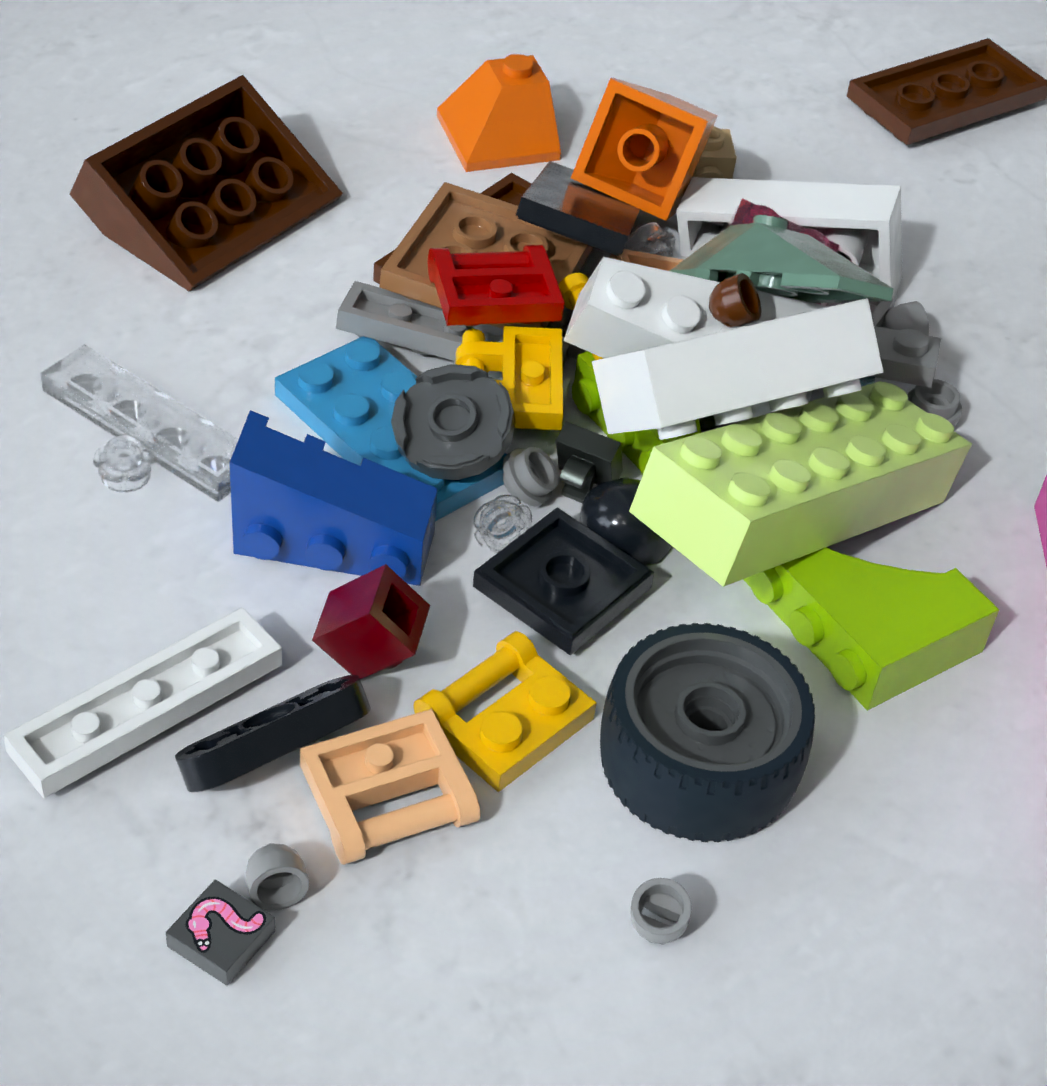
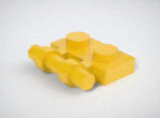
(529, 368)

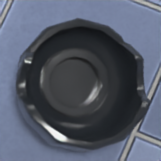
(608, 515)

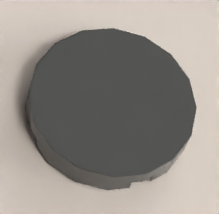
(453, 422)

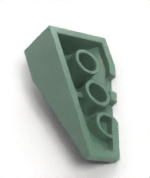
(783, 264)

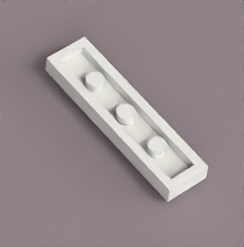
(142, 701)

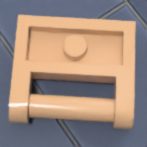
(380, 766)

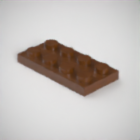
(947, 90)

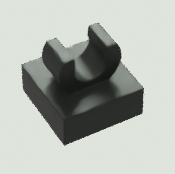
(586, 460)

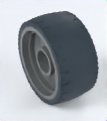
(706, 732)

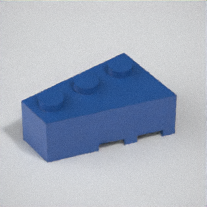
(323, 510)

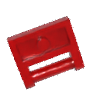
(496, 286)

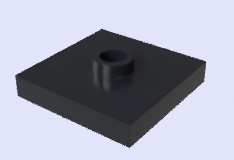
(563, 580)

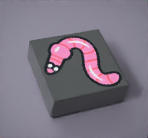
(220, 932)

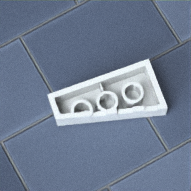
(855, 216)
(644, 307)
(737, 369)

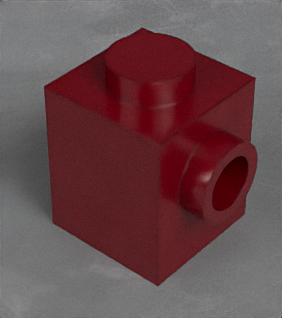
(372, 622)

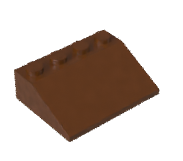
(203, 185)

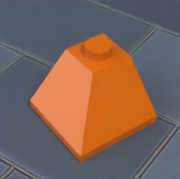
(502, 116)

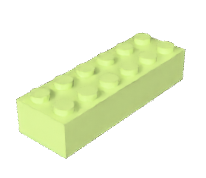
(797, 480)

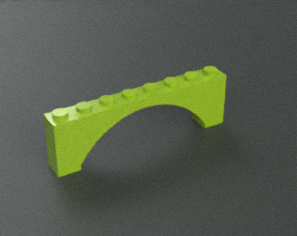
(862, 619)

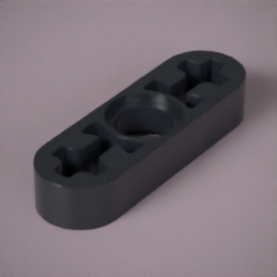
(272, 733)

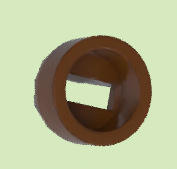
(735, 301)

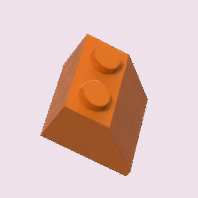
(643, 147)

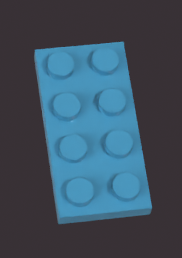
(351, 404)

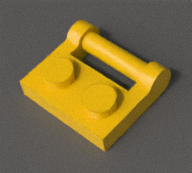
(519, 725)

